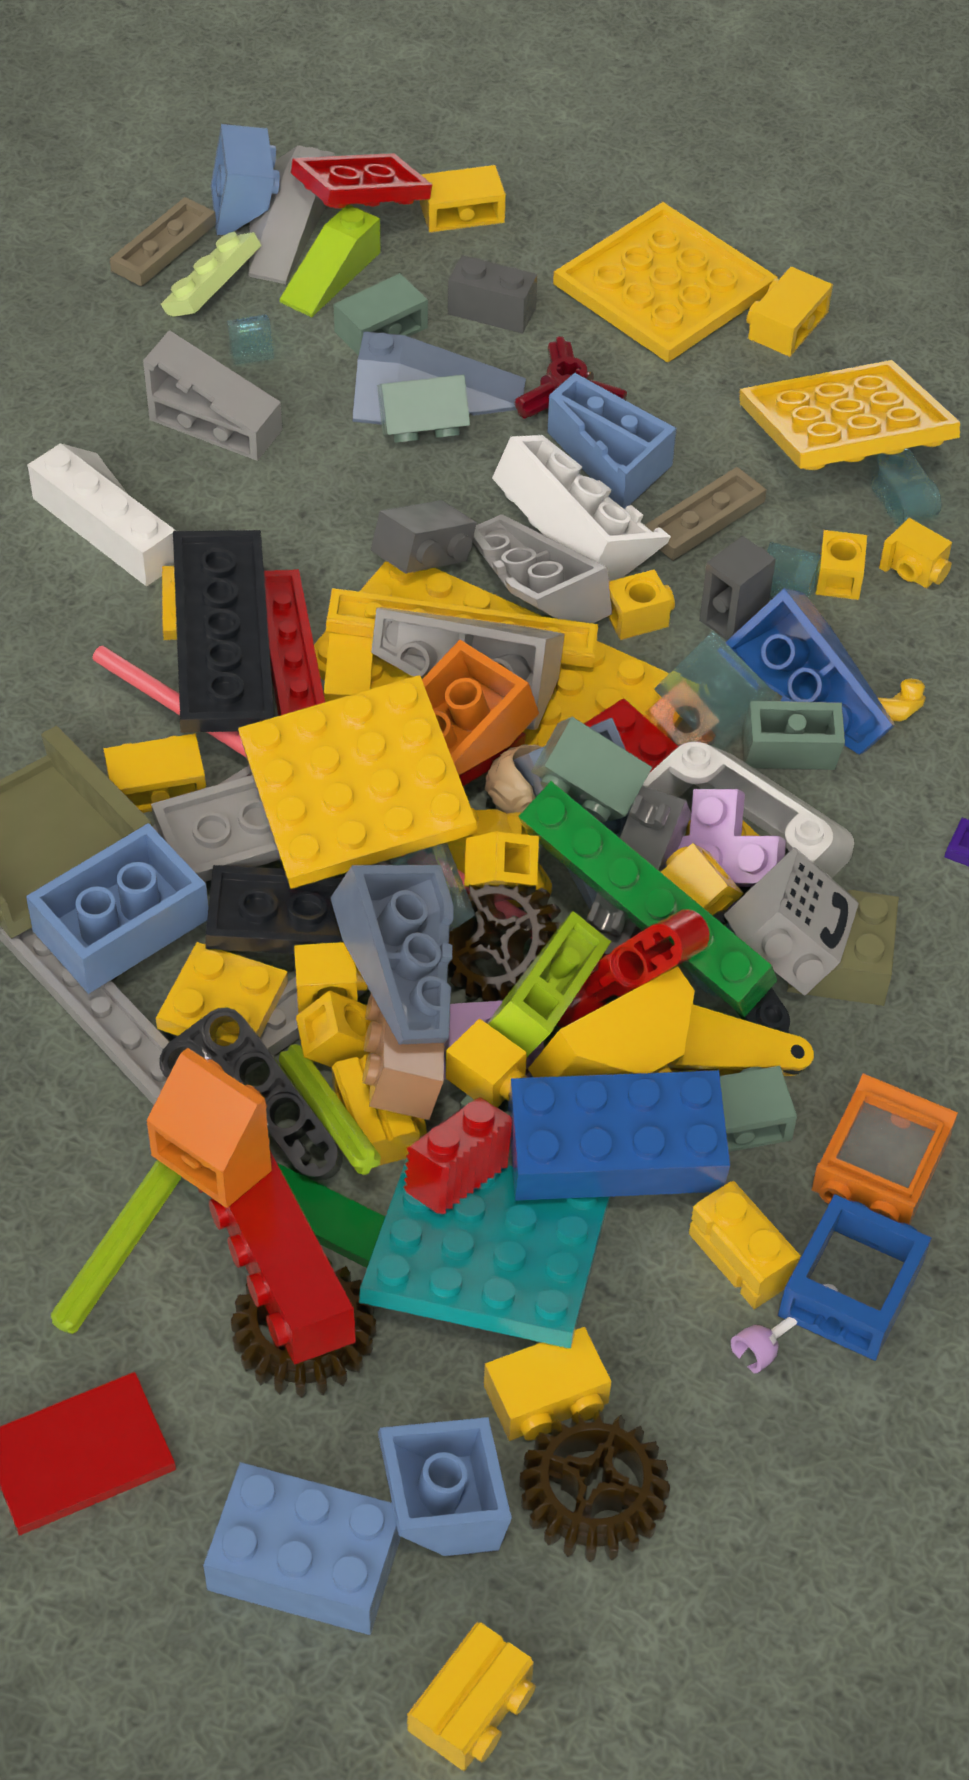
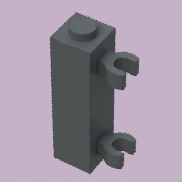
(655, 833)

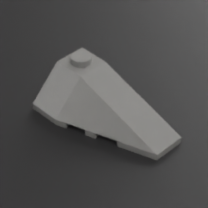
(287, 223)
(544, 571)
(421, 640)

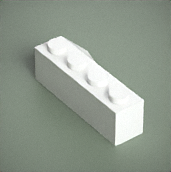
(94, 504)
(574, 506)

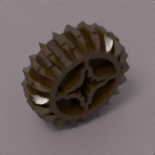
(467, 951)
(272, 1361)
(555, 1463)

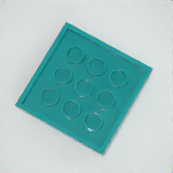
(488, 1260)

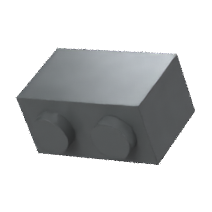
(492, 294)
(423, 536)
(736, 586)

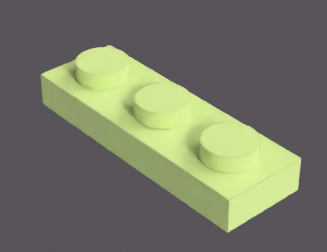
(210, 273)

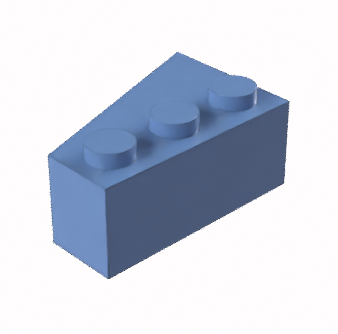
(610, 437)

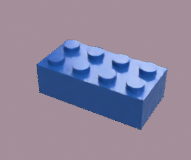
(618, 1135)

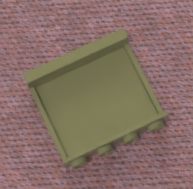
(53, 821)

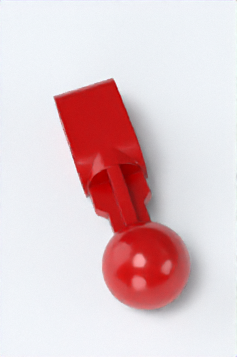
(640, 961)

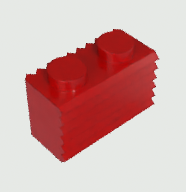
(458, 1155)

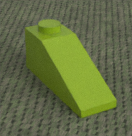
(335, 258)
(550, 984)

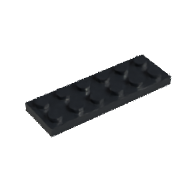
(221, 630)

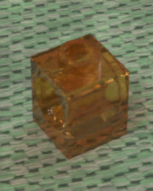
(683, 696)

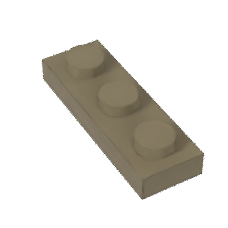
(163, 241)
(708, 511)

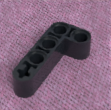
(276, 1090)

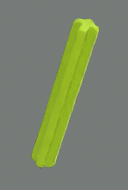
(330, 1110)
(114, 1248)

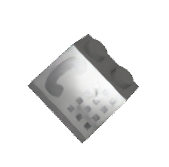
(796, 920)

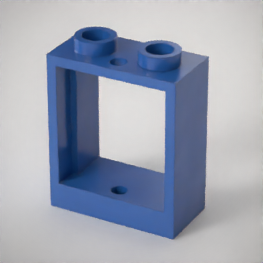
(856, 1323)

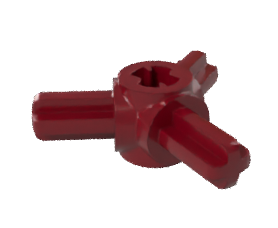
(562, 366)

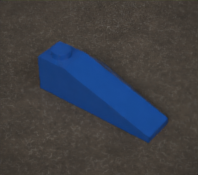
(806, 662)

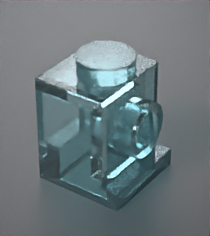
(793, 569)

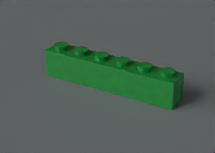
(644, 894)

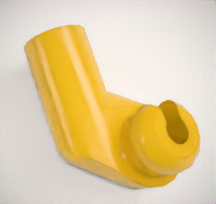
(905, 702)

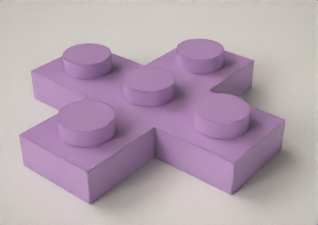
(718, 829)

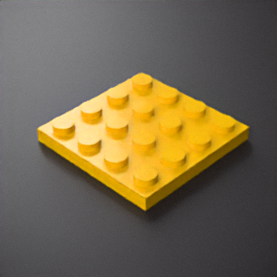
(664, 281)
(849, 414)
(356, 781)

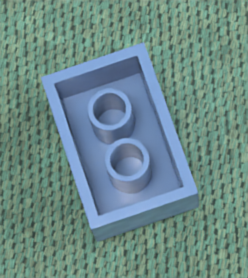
(118, 907)
(303, 1548)

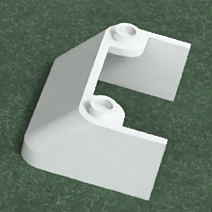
(765, 802)

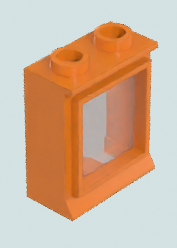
(885, 1150)

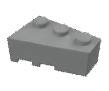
(208, 399)

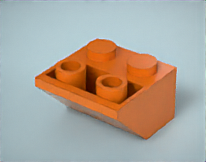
(210, 1129)

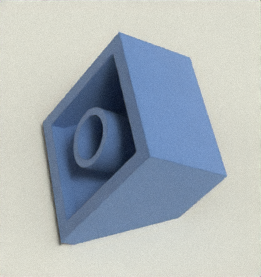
(242, 176)
(446, 1485)

